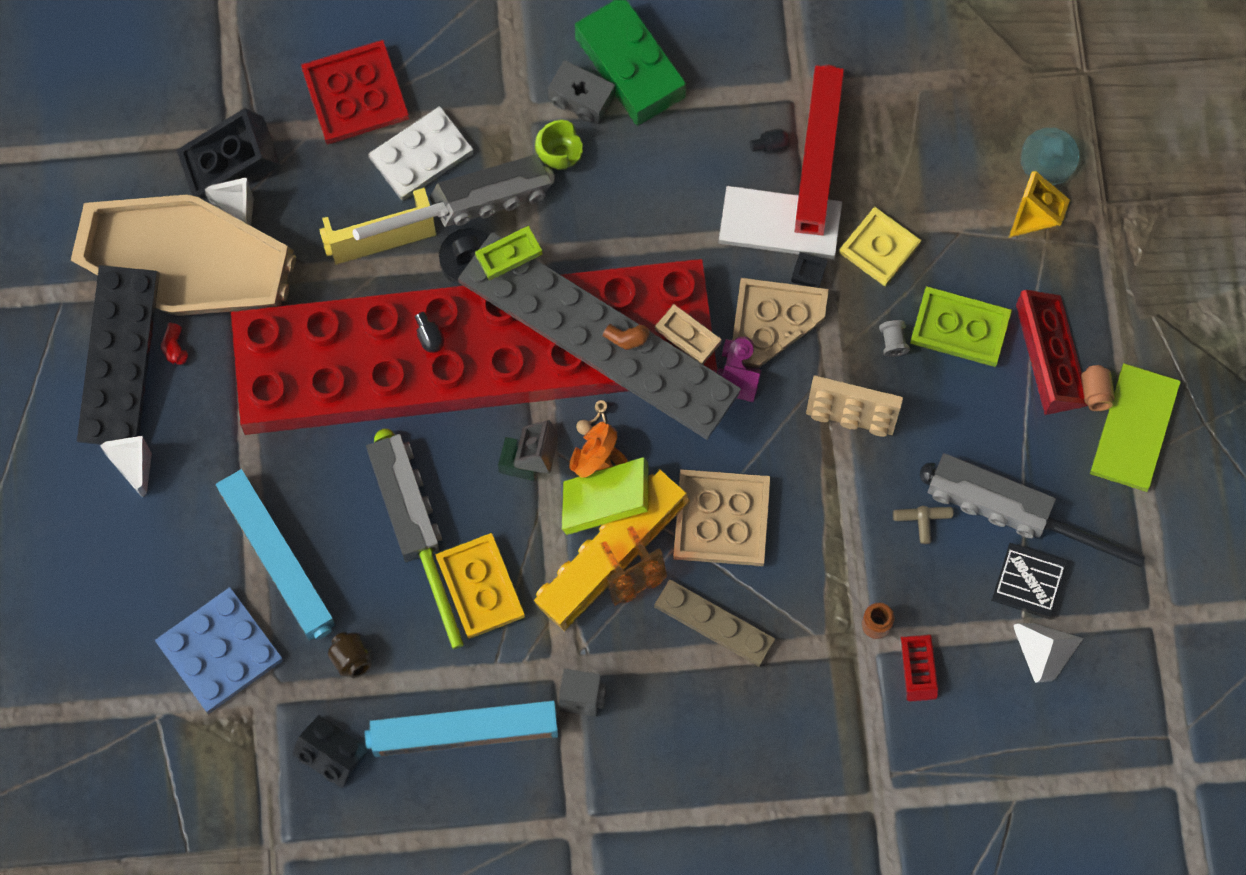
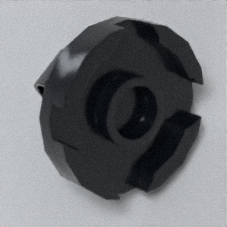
(459, 250)

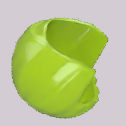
(558, 145)

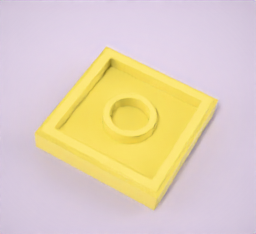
(880, 246)

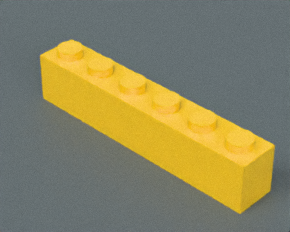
(585, 576)

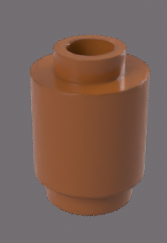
(879, 612)

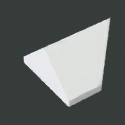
(233, 198)
(132, 459)
(1045, 649)

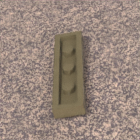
(714, 623)

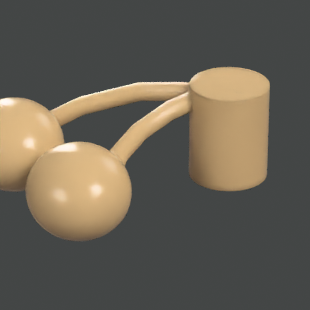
(584, 426)

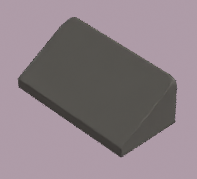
(536, 447)

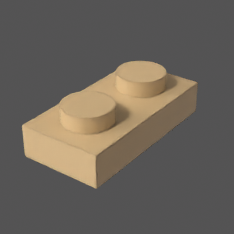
(688, 334)

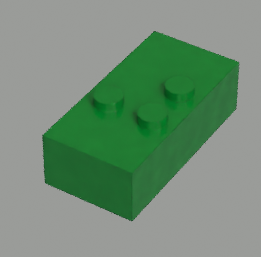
(630, 60)

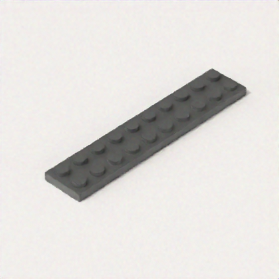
(577, 324)

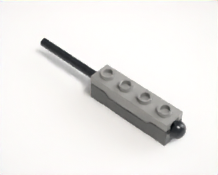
(1006, 503)

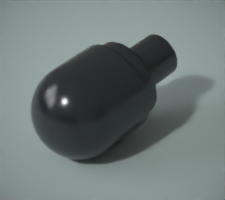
(771, 141)
(429, 334)

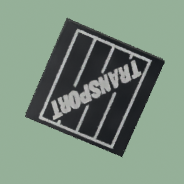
(1029, 581)

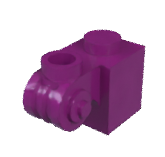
(735, 369)

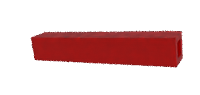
(819, 150)

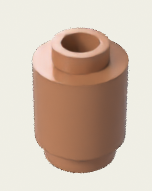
(1098, 388)

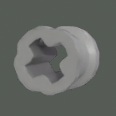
(894, 338)

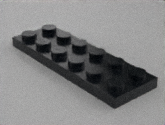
(118, 354)

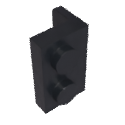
(329, 750)

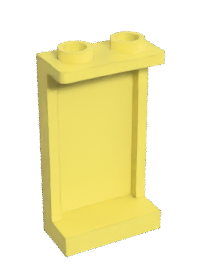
(345, 247)

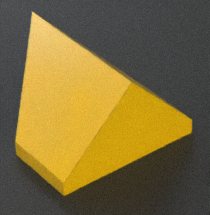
(1040, 207)

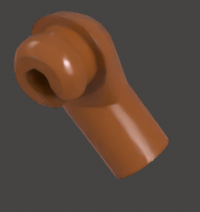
(627, 339)

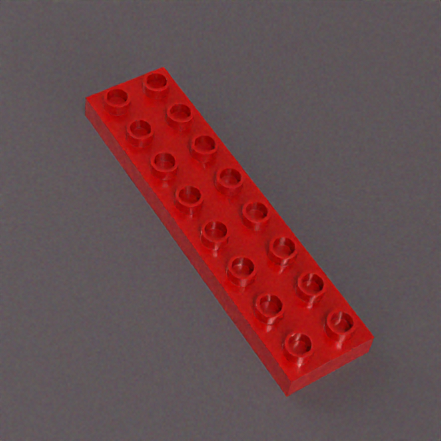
(366, 363)

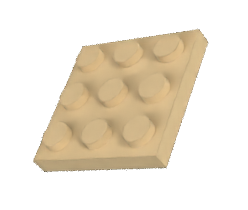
(853, 406)
(723, 518)

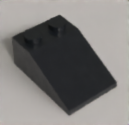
(229, 152)

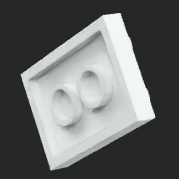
(421, 153)

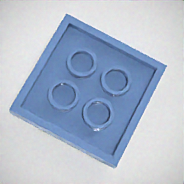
(219, 650)

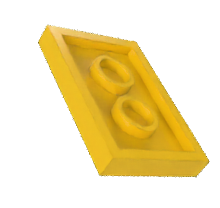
(480, 586)

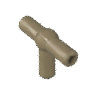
(923, 515)

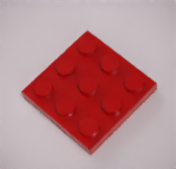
(354, 92)

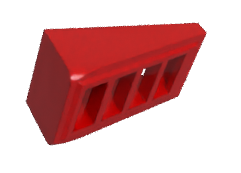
(919, 687)

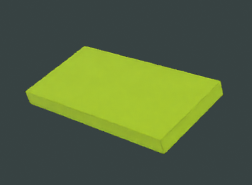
(1135, 427)

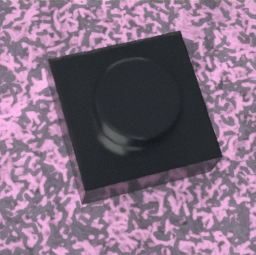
(809, 270)

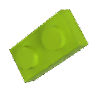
(508, 253)

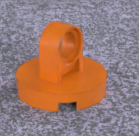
(597, 451)

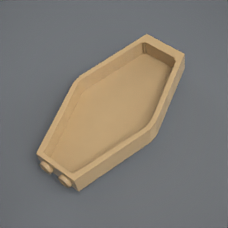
(202, 253)

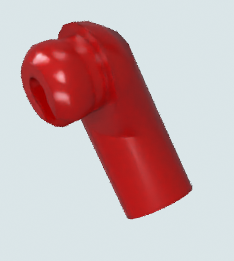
(170, 345)

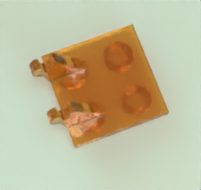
(646, 574)

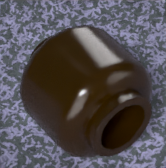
(350, 654)

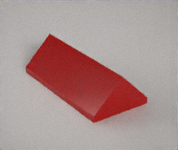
(1051, 351)

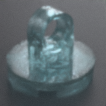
(1050, 154)

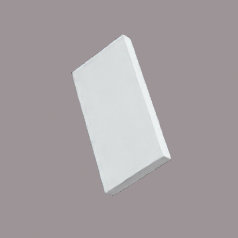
(768, 223)

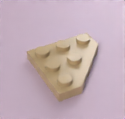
(776, 316)

